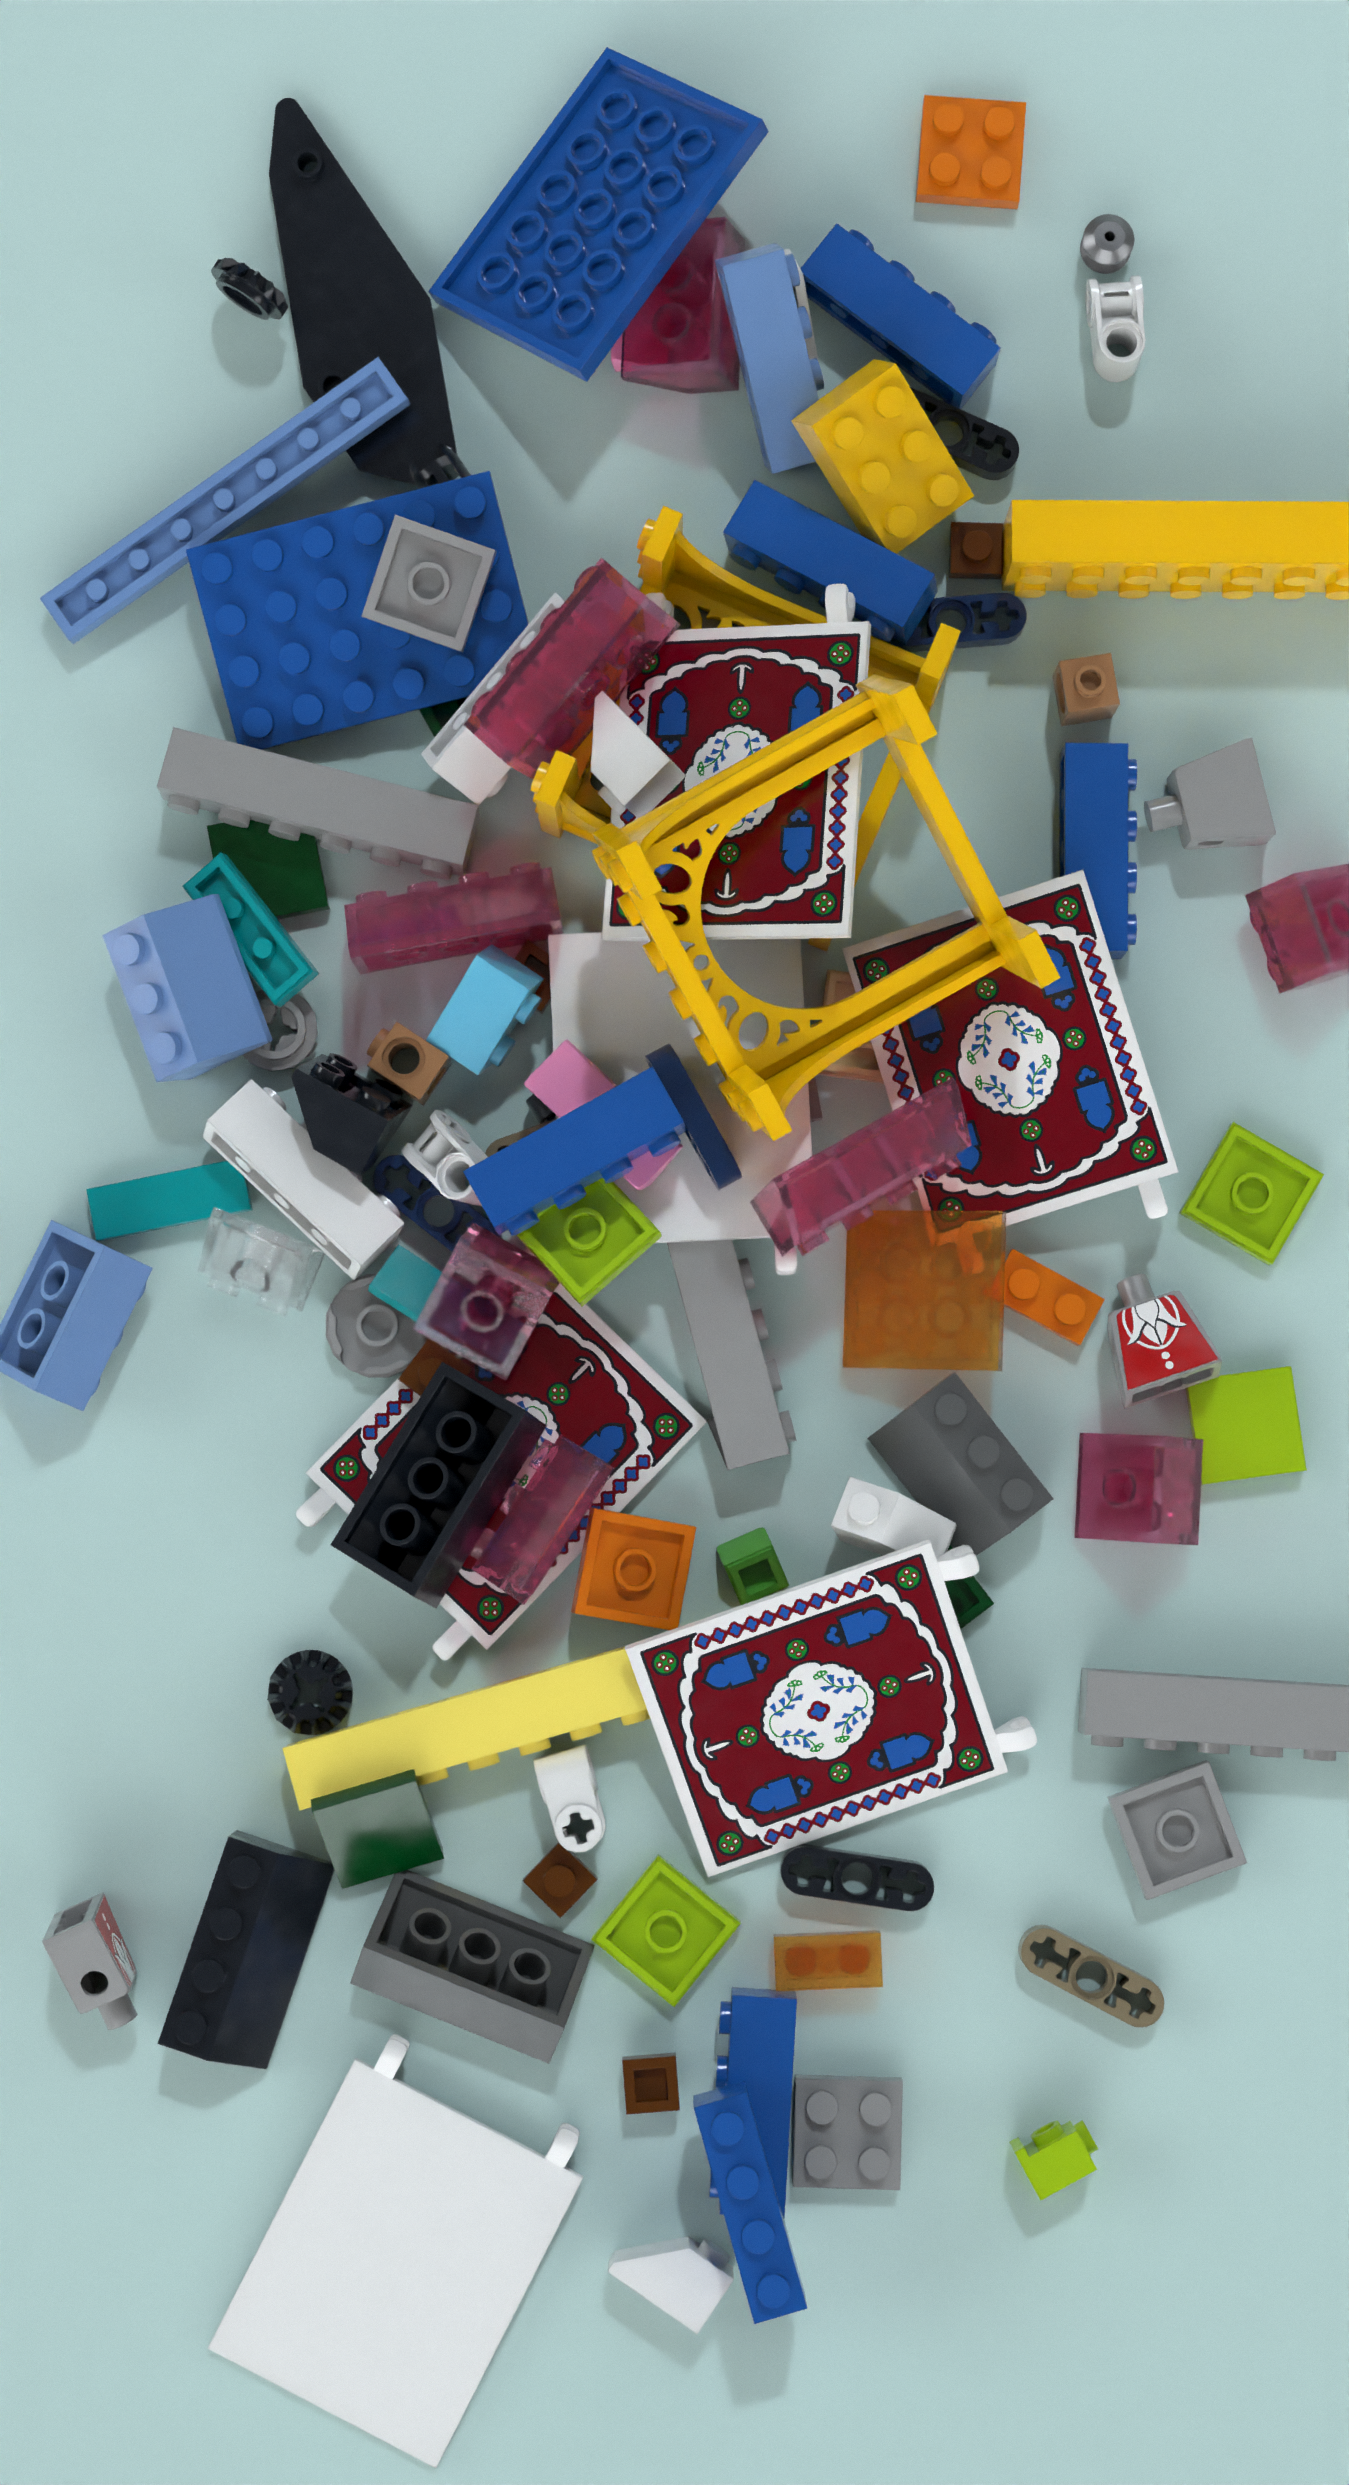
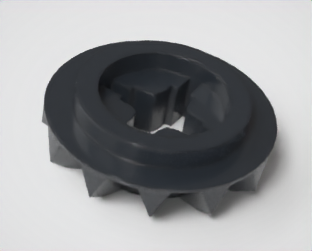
(249, 289)
(335, 1695)

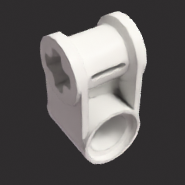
(1116, 317)
(443, 1155)
(571, 1787)

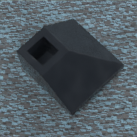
(347, 1113)

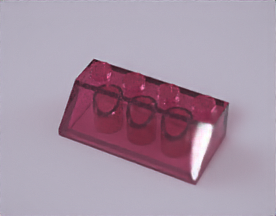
(584, 647)
(452, 919)
(864, 1170)

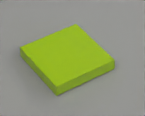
(1251, 1193)
(590, 1239)
(1247, 1425)
(666, 1930)

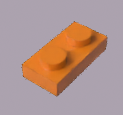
(1049, 1298)

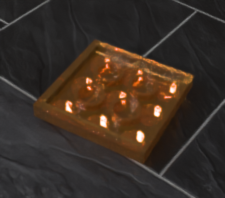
(925, 1291)

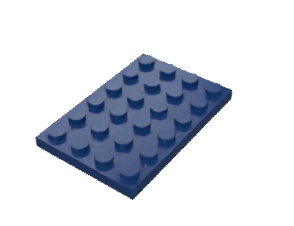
(598, 212)
(291, 627)

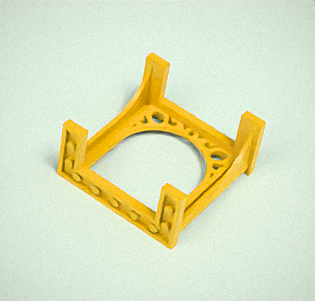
(694, 582)
(767, 1077)

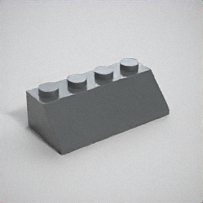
(472, 1964)

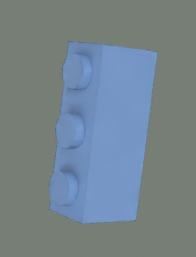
(187, 988)
(69, 1315)

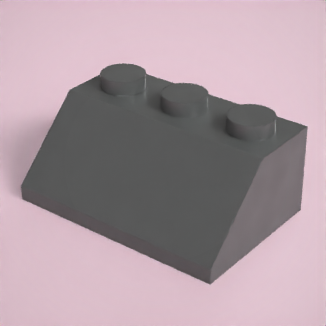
(960, 1465)

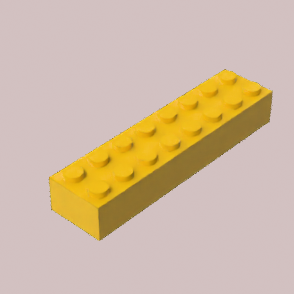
(1176, 548)

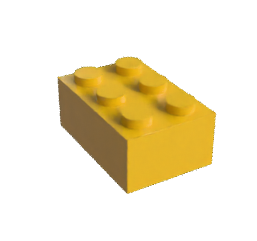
(883, 456)

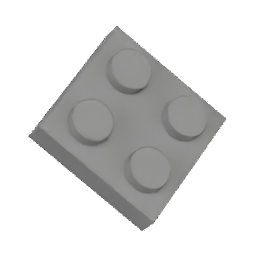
(429, 583)
(1176, 1830)
(847, 2132)

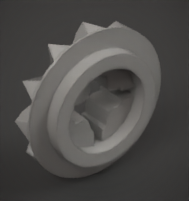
(292, 1048)

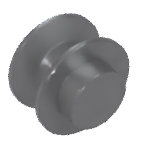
(1107, 243)

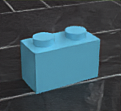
(486, 1010)

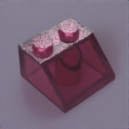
(1304, 926)
(487, 1301)
(1139, 1488)

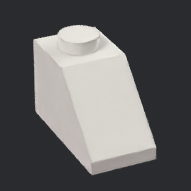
(628, 761)
(888, 1520)
(676, 2276)

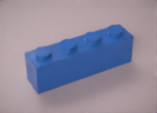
(899, 316)
(814, 552)
(1097, 832)
(575, 1152)
(762, 2055)
(749, 2202)

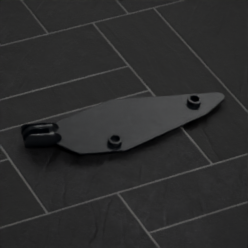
(357, 303)

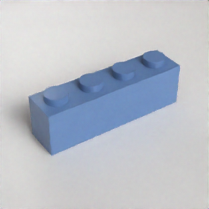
(771, 349)

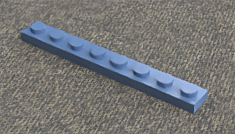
(225, 500)

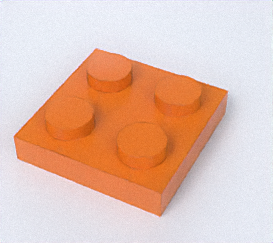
(970, 152)
(633, 1569)

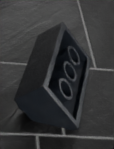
(438, 1485)
(247, 1952)

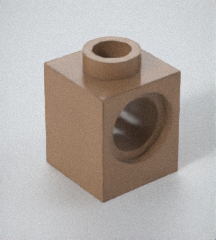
(1086, 689)
(420, 1082)

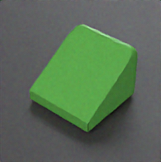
(752, 1566)

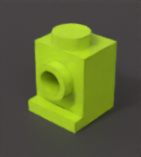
(1056, 2156)

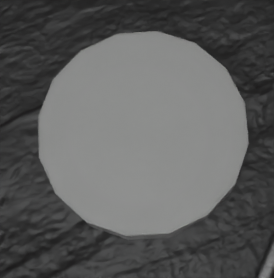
(369, 1332)

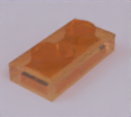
(827, 1960)

